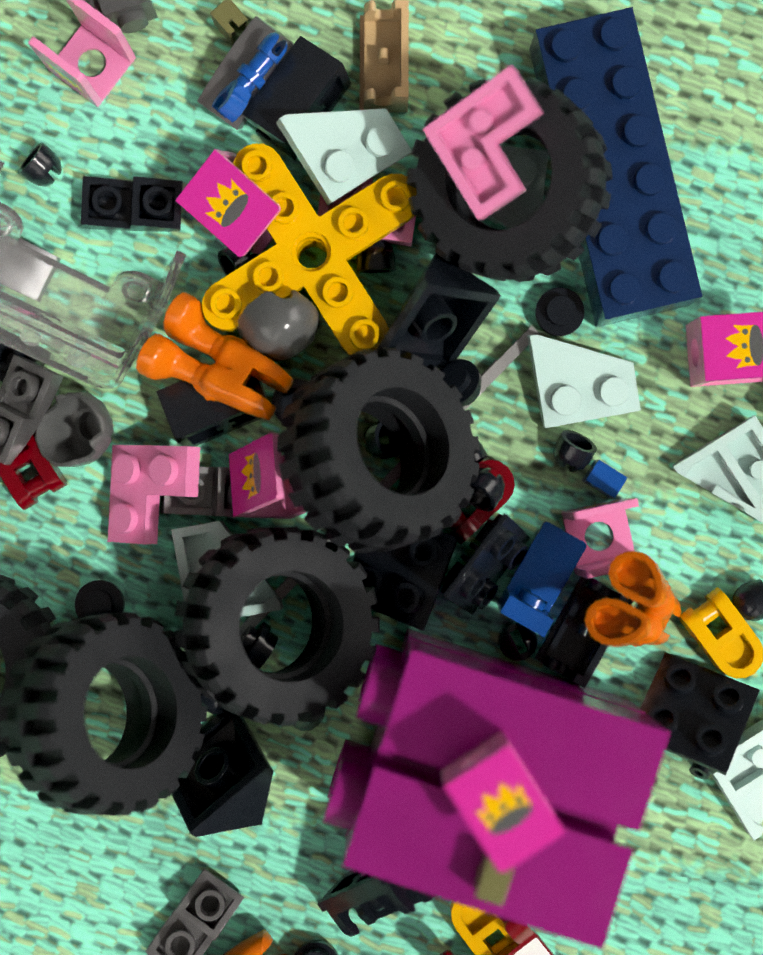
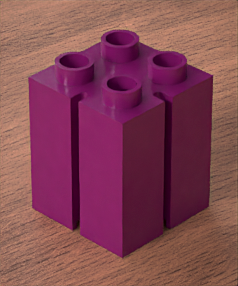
(580, 744)

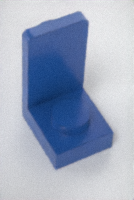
(541, 578)

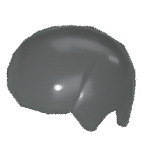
(279, 325)
(74, 430)

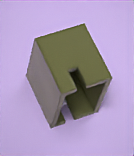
(224, 14)
(490, 883)

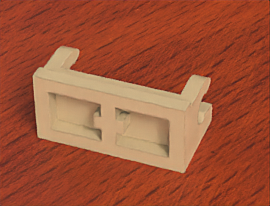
(384, 57)

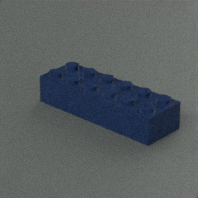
(642, 250)

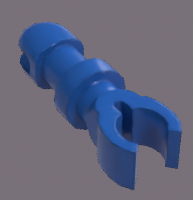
(236, 95)

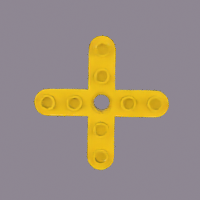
(339, 232)

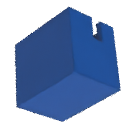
(604, 479)

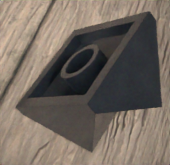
(441, 313)
(228, 780)

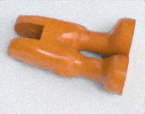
(233, 358)
(621, 624)

